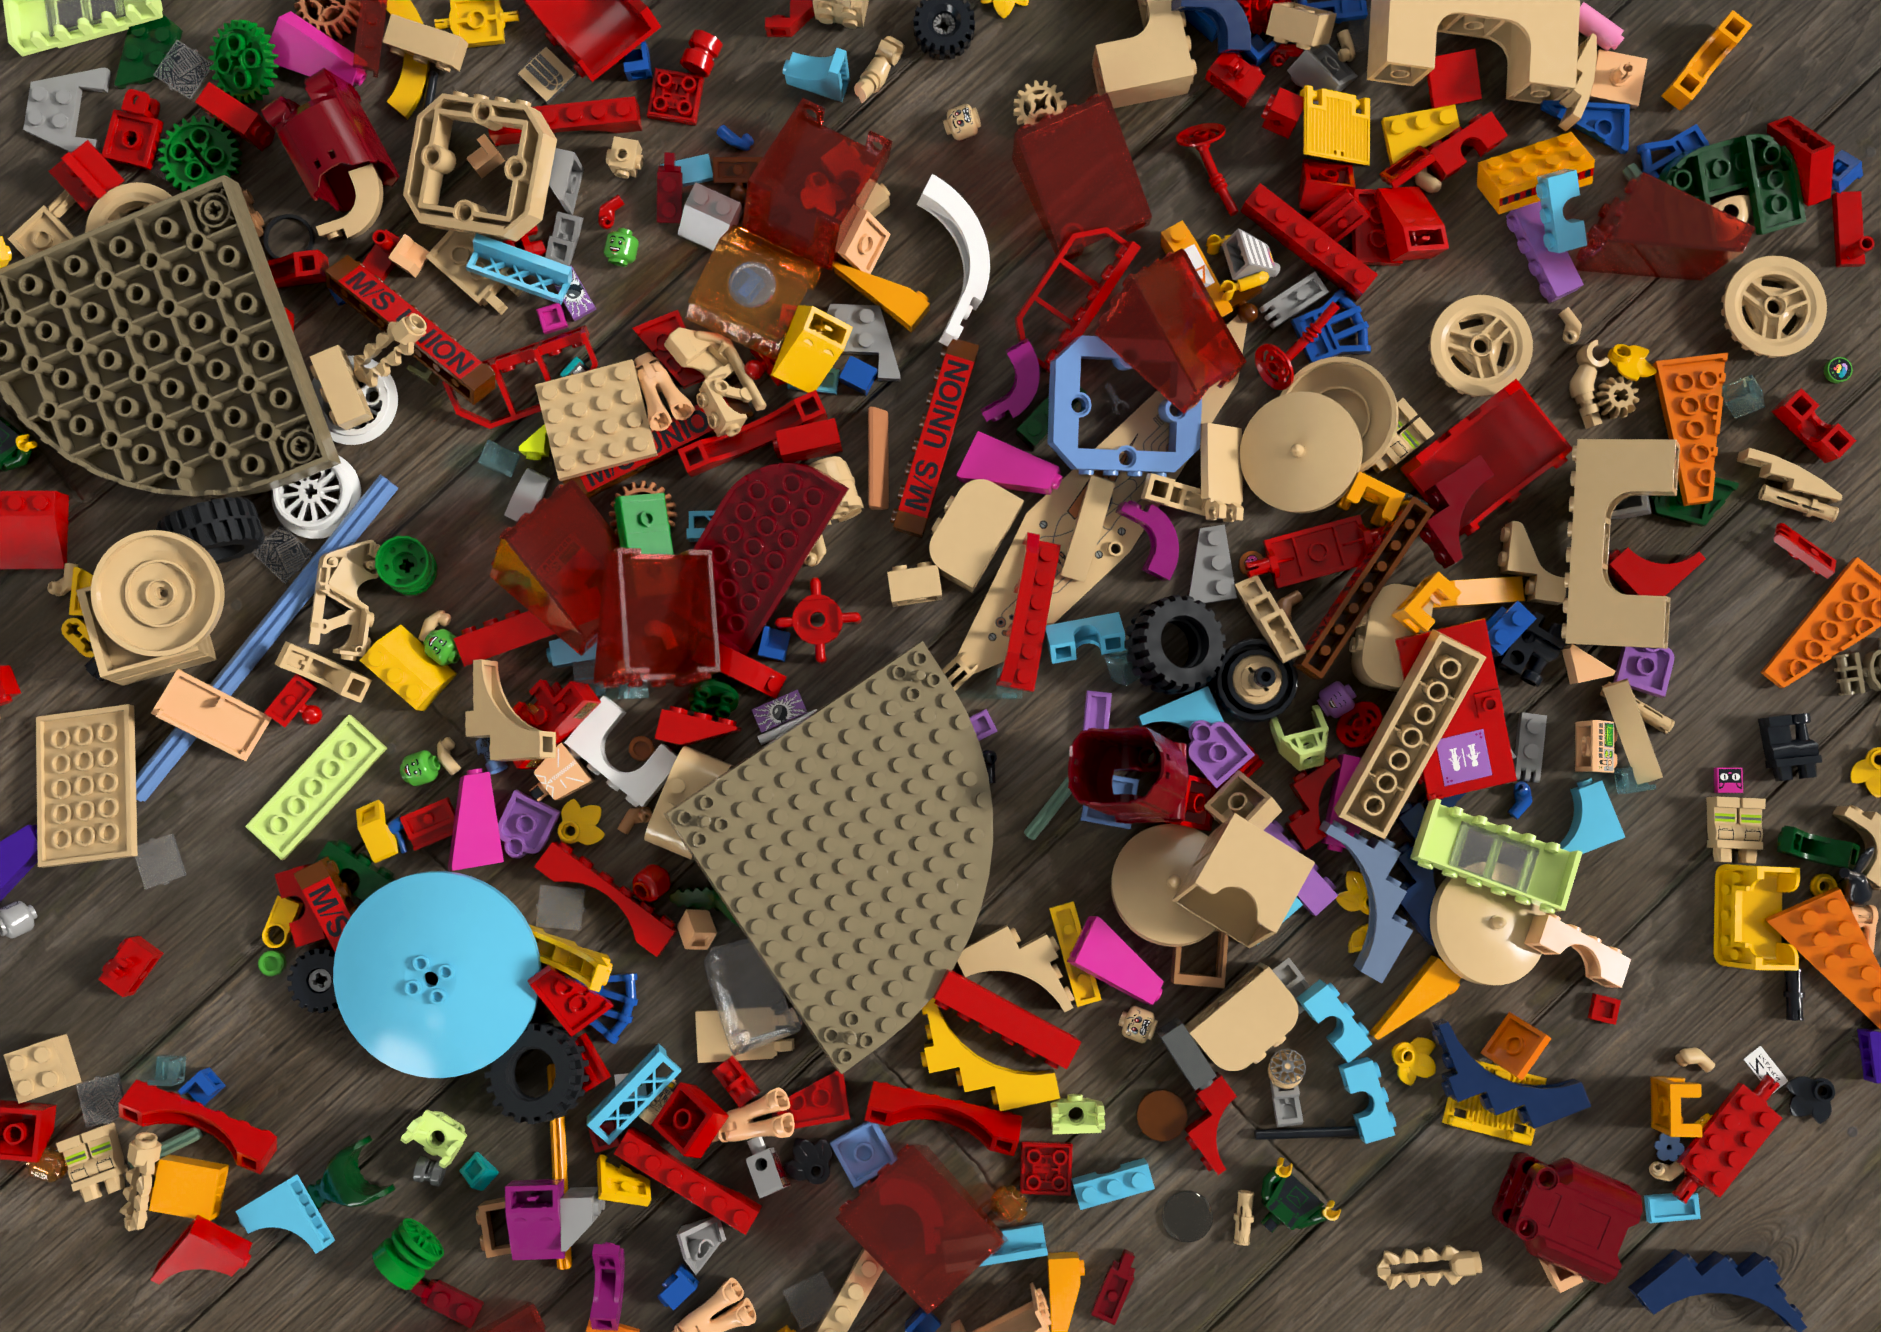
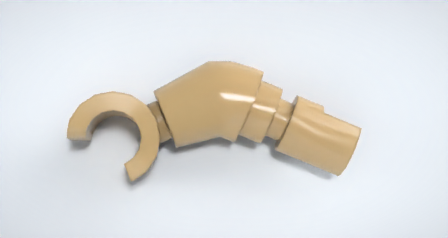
(877, 71)
(1582, 384)

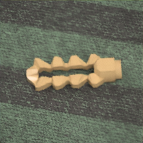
(405, 332)
(142, 1154)
(1460, 1263)

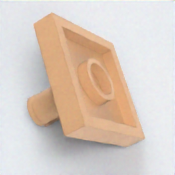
(1618, 78)
(864, 242)

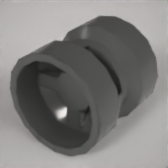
(428, 1171)

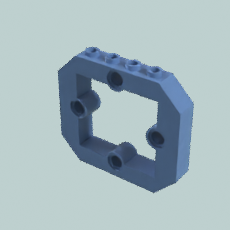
(1064, 421)

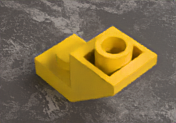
(375, 832)

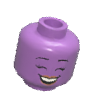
(1336, 699)

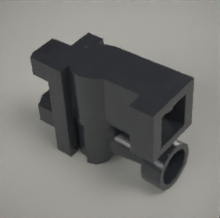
(1536, 643)
(1783, 751)

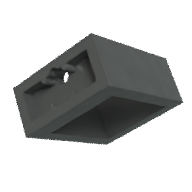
(1186, 1054)

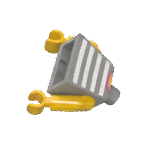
(1247, 259)

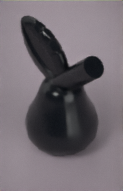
(1854, 882)

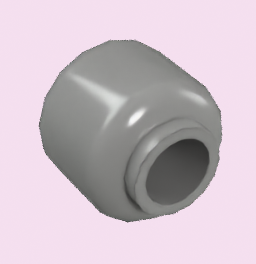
(16, 919)

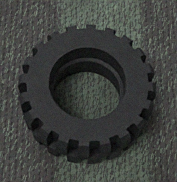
(222, 526)
(1203, 639)

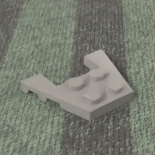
(56, 103)
(868, 336)

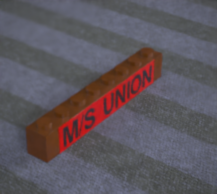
(434, 349)
(935, 438)
(667, 443)
(1363, 588)
(327, 897)

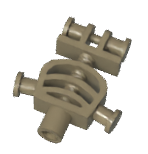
(1871, 672)

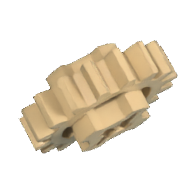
(1033, 101)

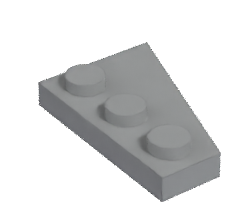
(1212, 569)

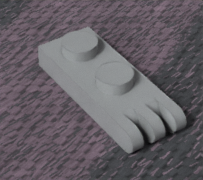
(1294, 299)
(1530, 746)

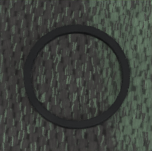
(282, 217)

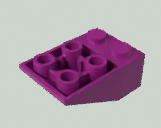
(534, 1218)

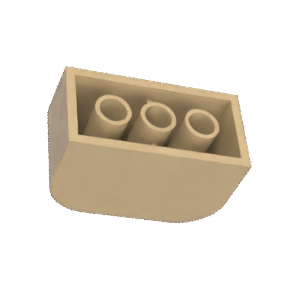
(972, 531)
(1374, 646)
(688, 775)
(1245, 1020)

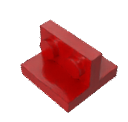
(86, 175)

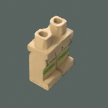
(1407, 440)
(1735, 825)
(93, 1159)

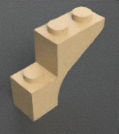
(1520, 560)

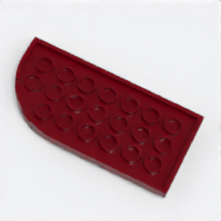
(762, 542)

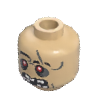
(962, 122)
(1138, 1024)

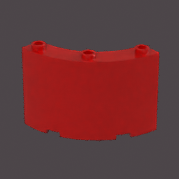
(594, 31)
(1509, 436)

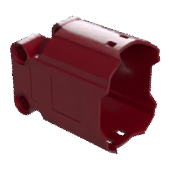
(329, 139)
(1128, 749)
(1568, 1214)

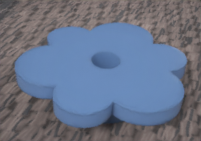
(1674, 1149)

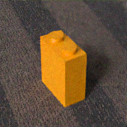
(188, 1187)

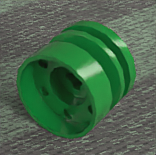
(395, 558)
(407, 1254)

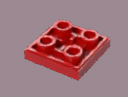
(1454, 79)
(675, 96)
(1046, 1168)

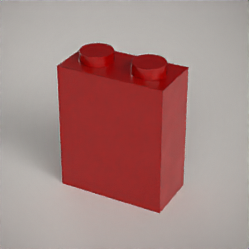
(236, 116)
(807, 441)

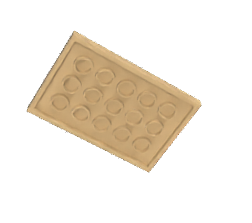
(86, 786)

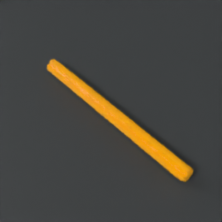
(559, 1158)

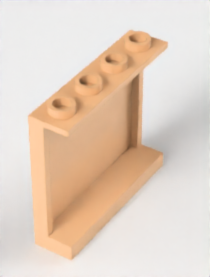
(1027, 1318)

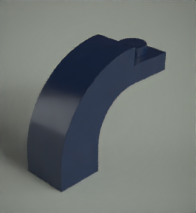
(1229, 19)

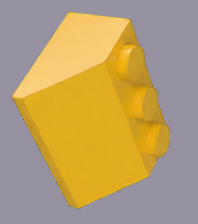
(404, 666)

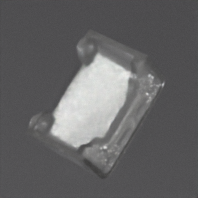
(748, 998)

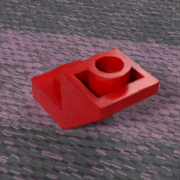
(800, 13)

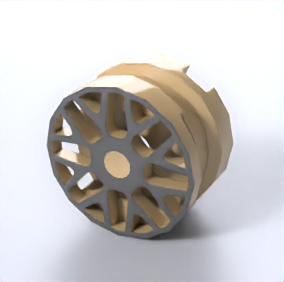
(1286, 1069)

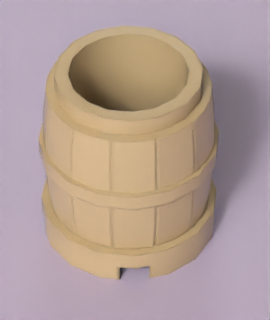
(839, 470)

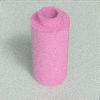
(1593, 22)

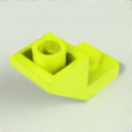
(536, 445)

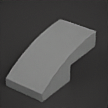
(564, 238)
(527, 494)
(1292, 979)
(1286, 1106)

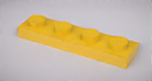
(1067, 931)

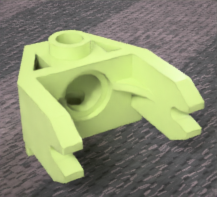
(1292, 746)
(1090, 1121)
(424, 1129)

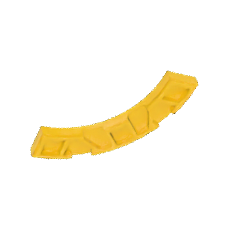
(413, 74)

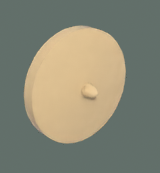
(1361, 393)
(1301, 452)
(157, 593)
(1147, 880)
(1482, 933)

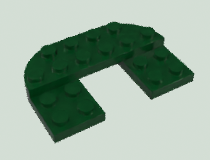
(1740, 163)

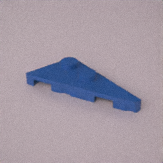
(1600, 121)

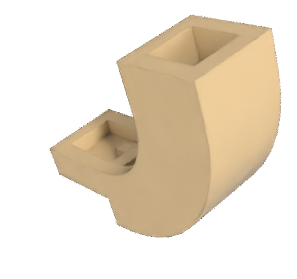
(366, 207)
(1173, 494)
(324, 671)
(1869, 827)

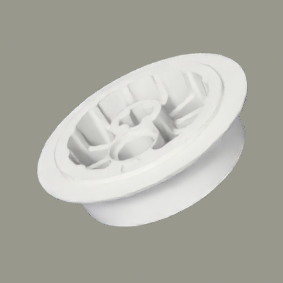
(386, 400)
(318, 528)

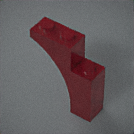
(1450, 499)

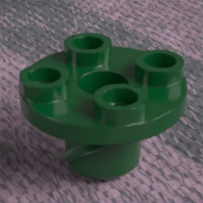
(713, 696)

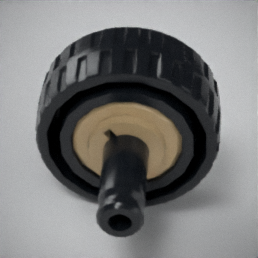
(1254, 682)

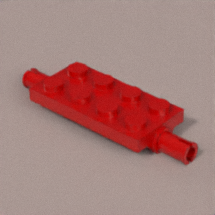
(1315, 551)
(1728, 1140)

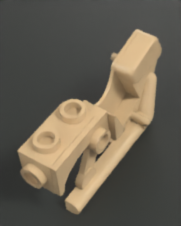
(716, 360)
(339, 577)

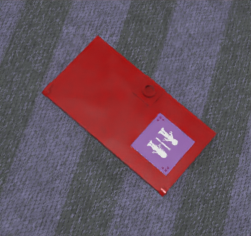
(1476, 742)

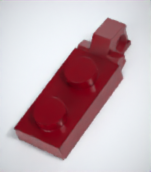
(669, 191)
(1114, 1289)
(449, 1301)

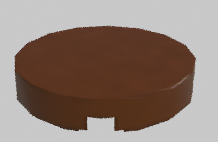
(1161, 1115)

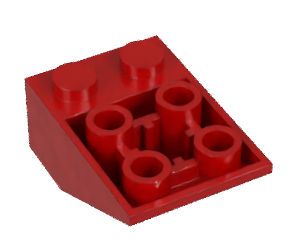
(1411, 224)
(685, 730)

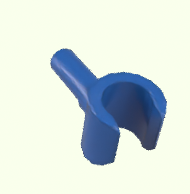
(396, 827)

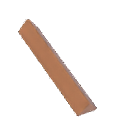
(878, 459)

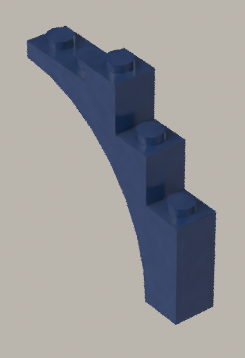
(1421, 888)
(1536, 1103)
(1680, 1277)

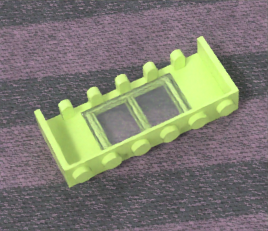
(60, 23)
(1495, 857)

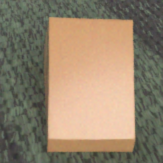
(1582, 666)

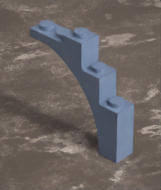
(1385, 930)

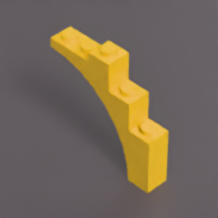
(581, 963)
(1012, 1086)

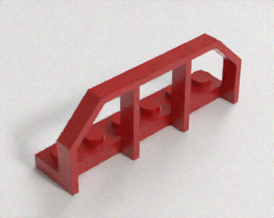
(1096, 296)
(527, 354)
(1030, 614)

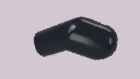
(990, 758)

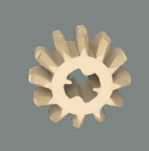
(1625, 395)

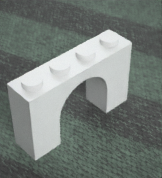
(589, 743)

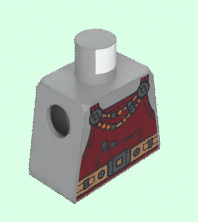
(773, 1177)

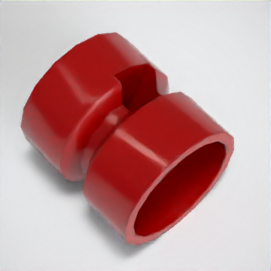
(701, 52)

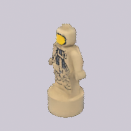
(653, 1109)

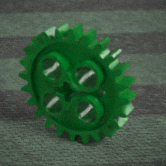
(243, 61)
(218, 142)

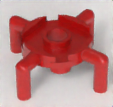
(818, 635)

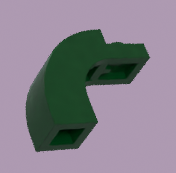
(1817, 848)

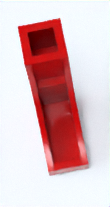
(1307, 788)
(1204, 1130)

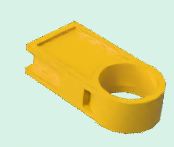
(282, 913)

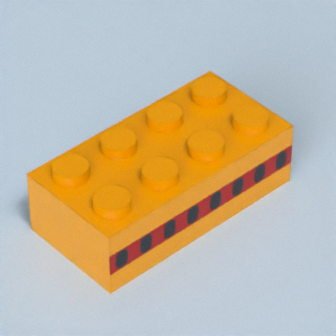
(1511, 178)

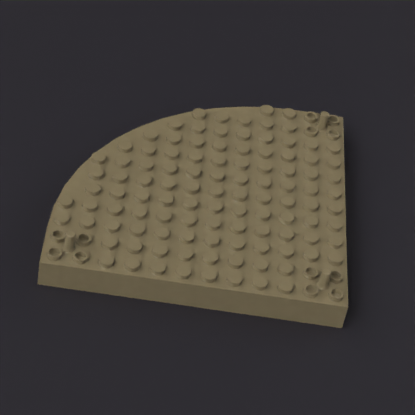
(164, 353)
(855, 851)

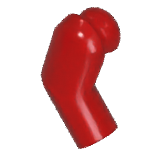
(1283, 52)
(607, 212)

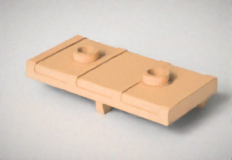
(211, 715)

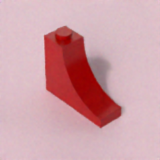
(1812, 156)
(1645, 577)
(204, 1247)

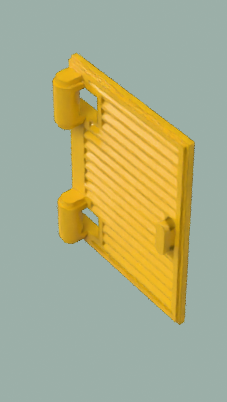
(1334, 127)
(1485, 1122)

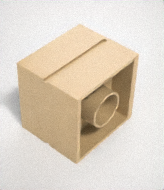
(128, 667)
(1243, 881)

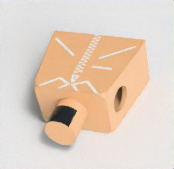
(560, 775)

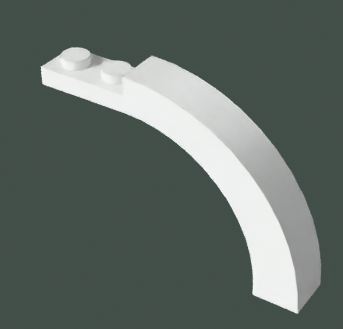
(969, 236)

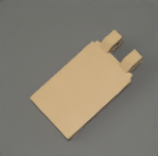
(40, 233)
(451, 258)
(1221, 472)
(714, 1047)

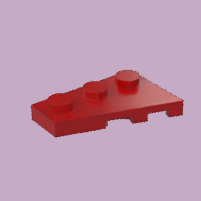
(1369, 238)
(654, 335)
(568, 999)
(820, 1102)

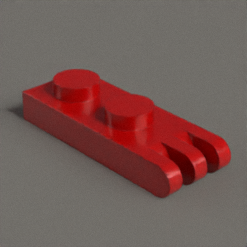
(1804, 550)

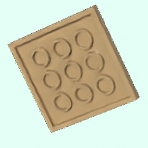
(596, 420)

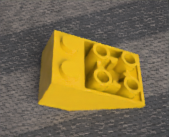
(810, 348)

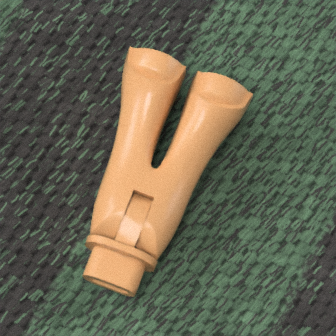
(653, 380)
(741, 1125)
(739, 1315)

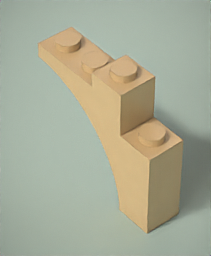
(495, 719)
(1001, 953)

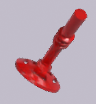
(1202, 142)
(1283, 360)
(1361, 726)

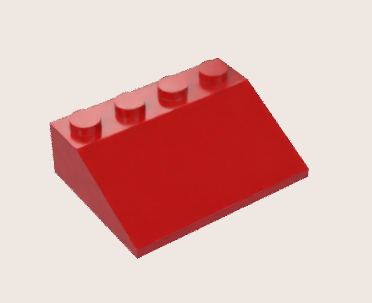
(33, 529)

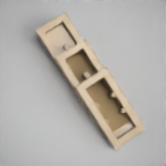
(1579, 97)
(1794, 478)
(1087, 528)
(1270, 619)
(1632, 731)

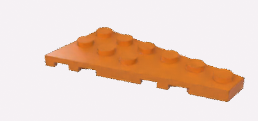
(1692, 414)
(1837, 621)
(1834, 944)

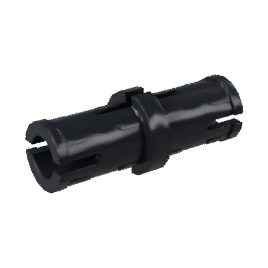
(1794, 995)

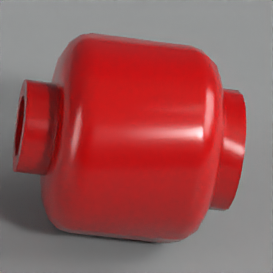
(651, 883)

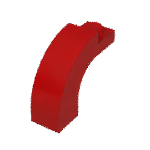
(750, 672)

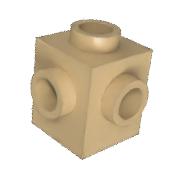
(625, 157)

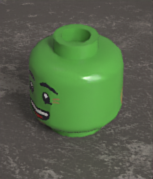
(621, 247)
(441, 647)
(420, 768)

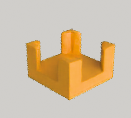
(1376, 492)
(1411, 612)
(1666, 1106)

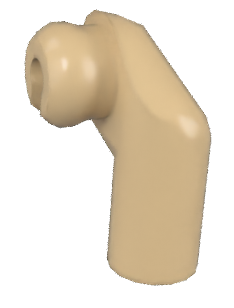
(1347, 50)

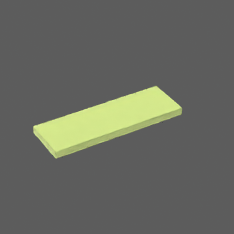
(316, 787)

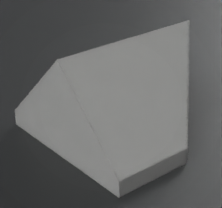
(700, 1241)

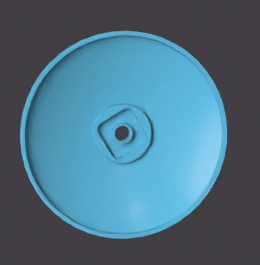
(482, 965)

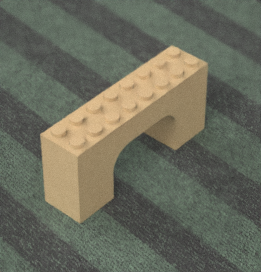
(1534, 35)
(1149, 64)
(1603, 478)

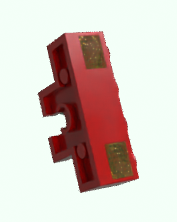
(556, 711)

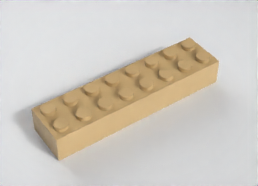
(1409, 733)

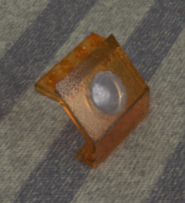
(751, 291)

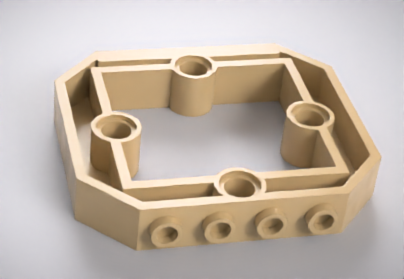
(432, 160)

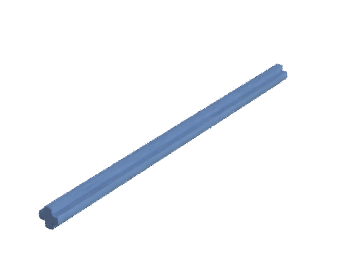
(268, 630)

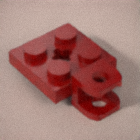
(134, 121)

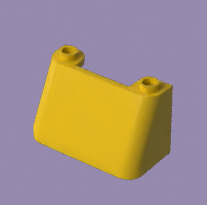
(1742, 903)

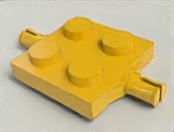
(478, 21)

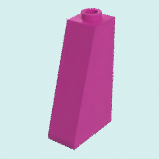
(309, 50)
(1008, 467)
(1341, 779)
(475, 824)
(1111, 960)

